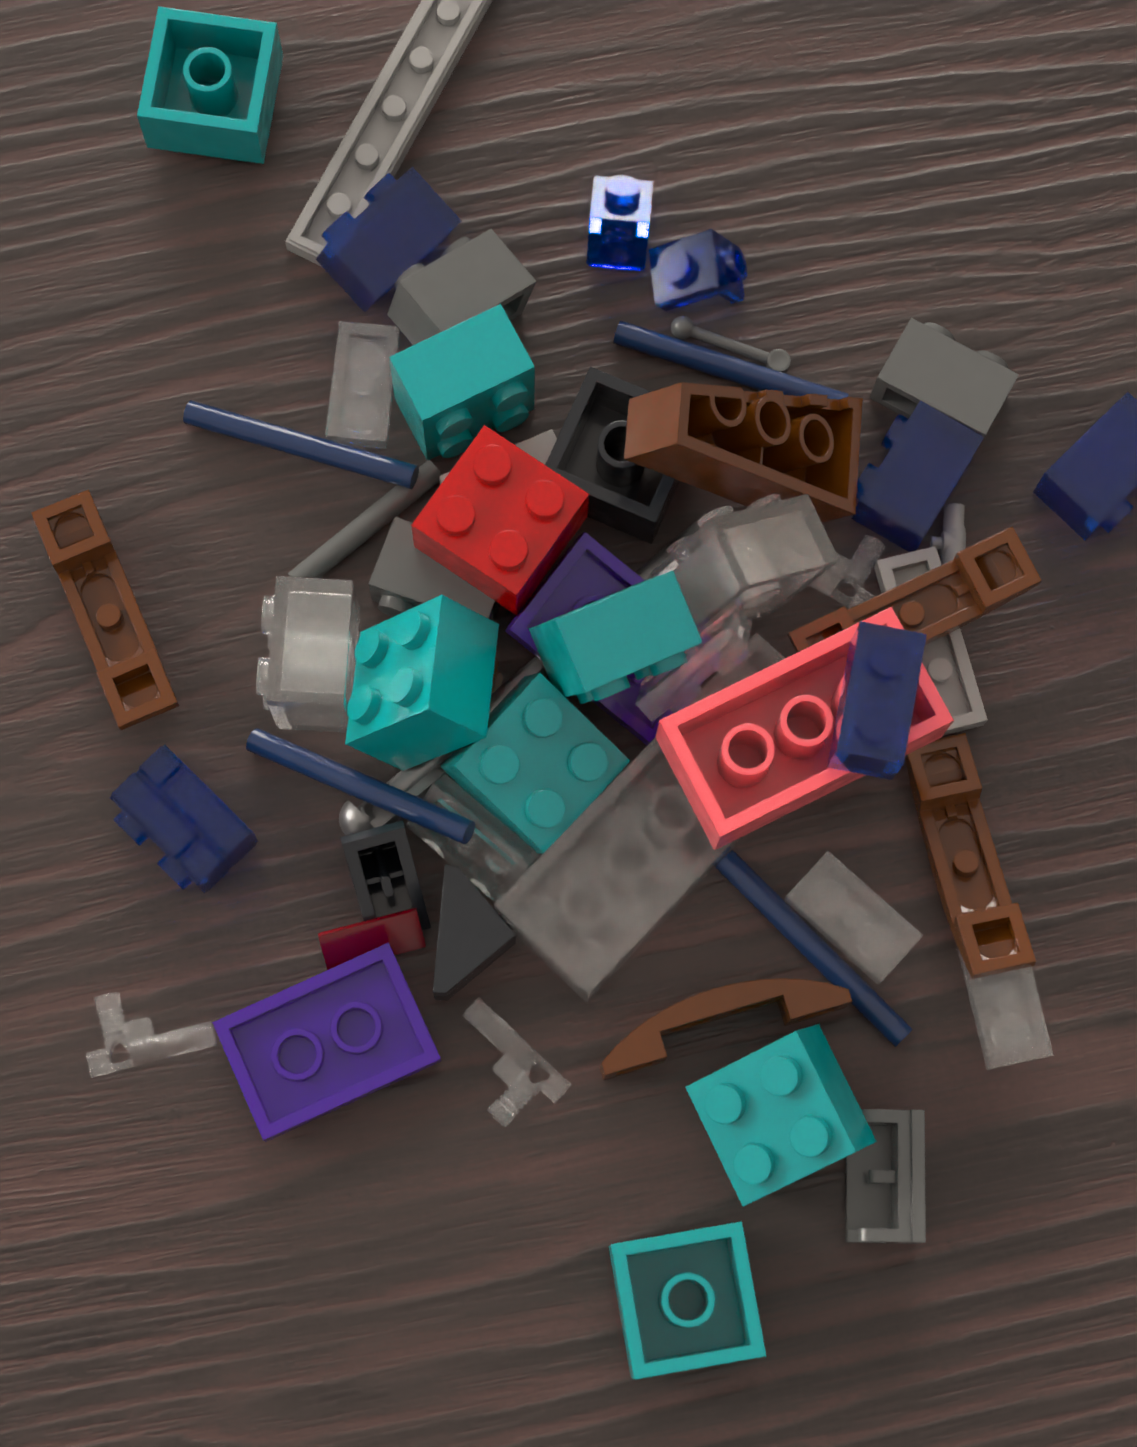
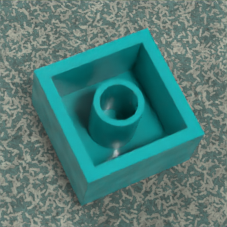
(210, 85)
(464, 381)
(623, 633)
(422, 683)
(537, 763)
(780, 1114)
(686, 1300)

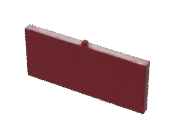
(398, 929)

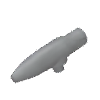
(953, 535)

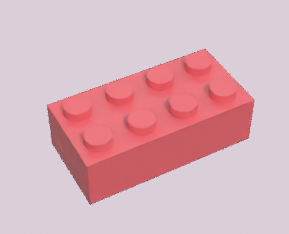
(769, 738)

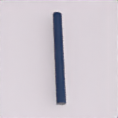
(716, 363)
(301, 444)
(361, 786)
(813, 947)

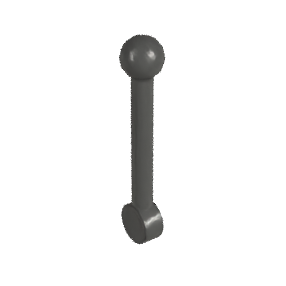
(778, 359)

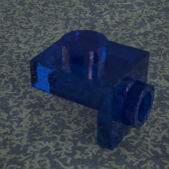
(619, 223)
(697, 270)

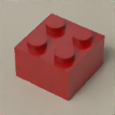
(500, 519)

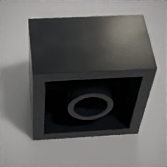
(592, 458)

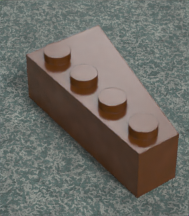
(750, 443)

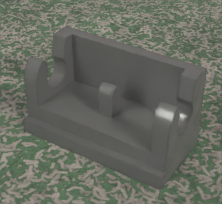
(888, 1181)

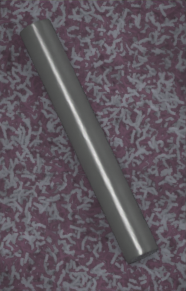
(366, 525)

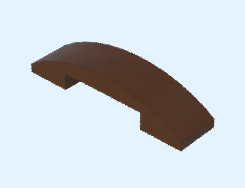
(944, 597)
(105, 610)
(965, 859)
(796, 1000)

